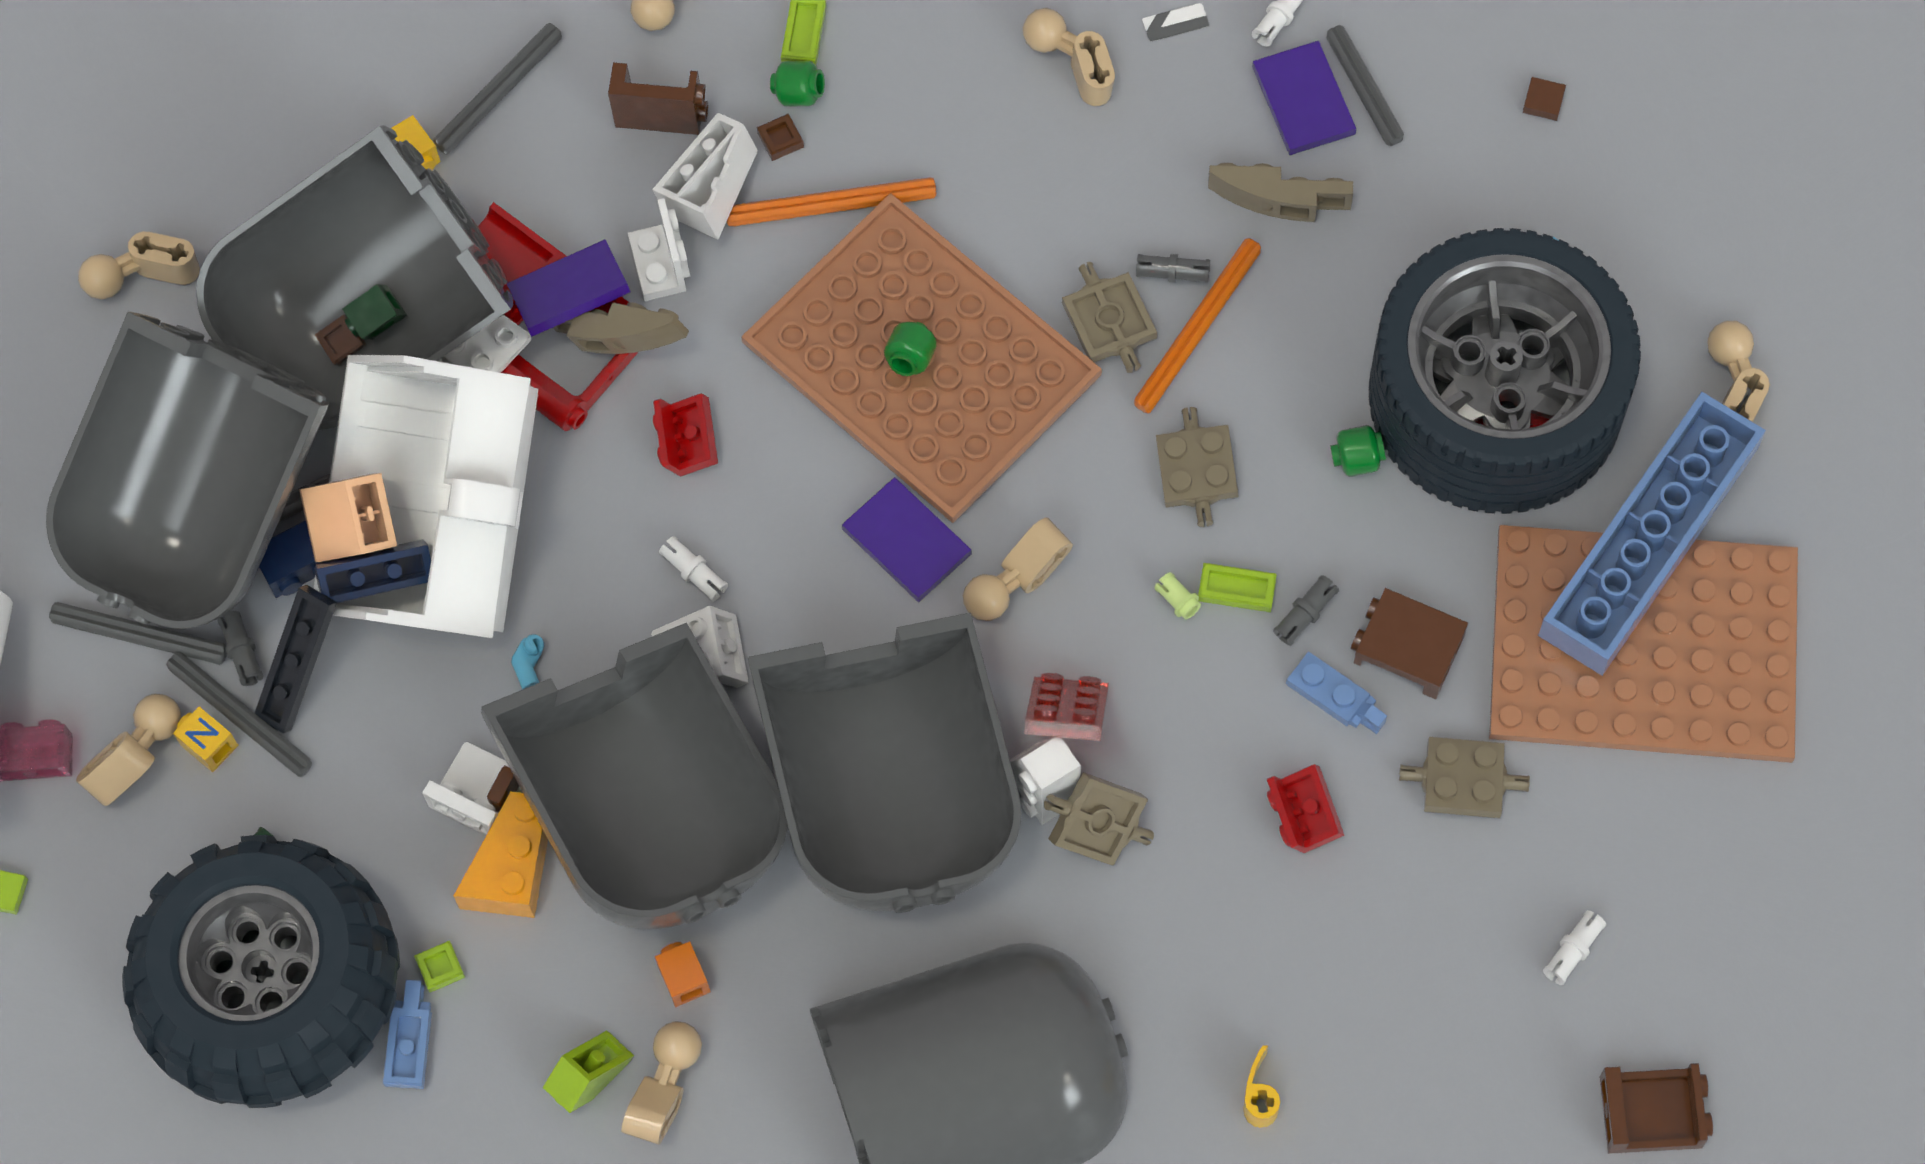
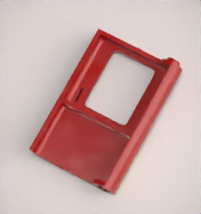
(520, 253)

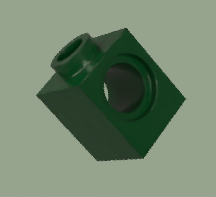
(373, 312)

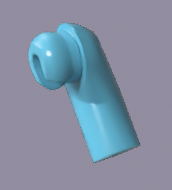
(525, 659)

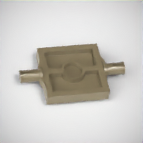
(1109, 317)
(1197, 466)
(1464, 777)
(1098, 819)

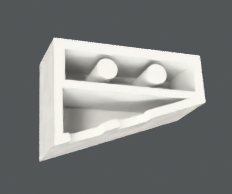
(709, 176)
(1042, 771)

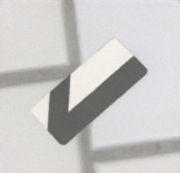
(1175, 22)

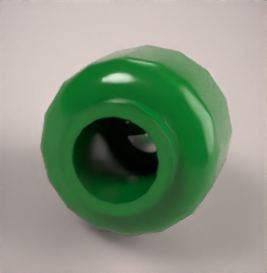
(797, 83)
(910, 348)
(1358, 450)

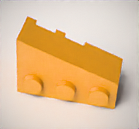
(507, 865)

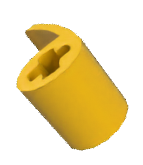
(1260, 1091)

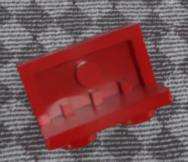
(685, 434)
(1304, 809)

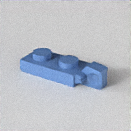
(1335, 694)
(408, 1039)

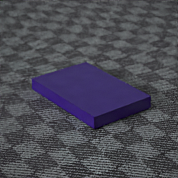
(1304, 97)
(568, 288)
(906, 539)

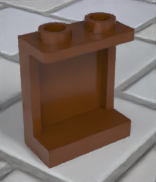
(656, 105)
(1410, 640)
(1655, 1109)

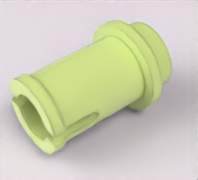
(1178, 596)

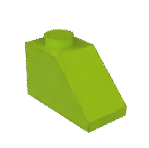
(586, 1071)

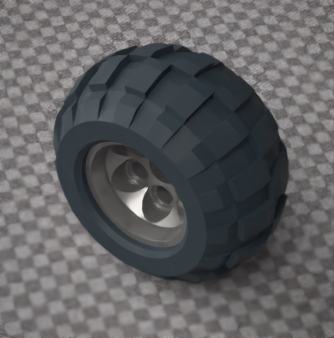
(201, 920)

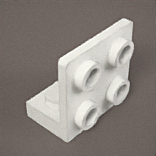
(660, 256)
(491, 347)
(720, 641)
(466, 787)

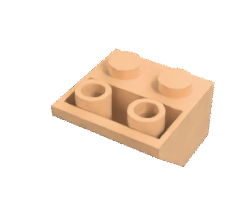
(348, 517)

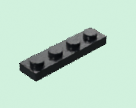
(295, 658)

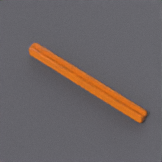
(830, 201)
(1197, 325)

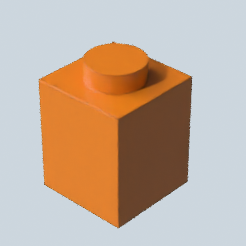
(682, 973)

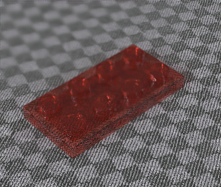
(1066, 707)

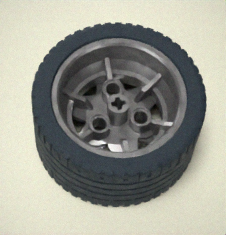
(1489, 282)

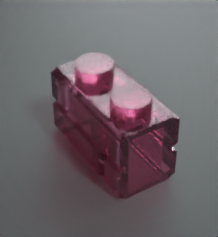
(35, 751)

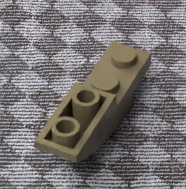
(1263, 191)
(623, 329)

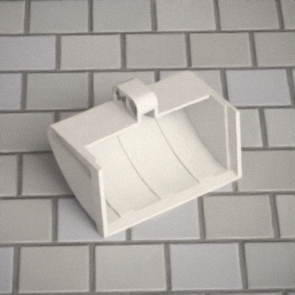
(452, 474)

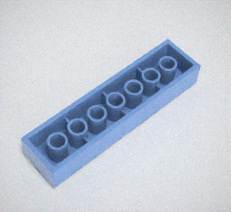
(1651, 533)

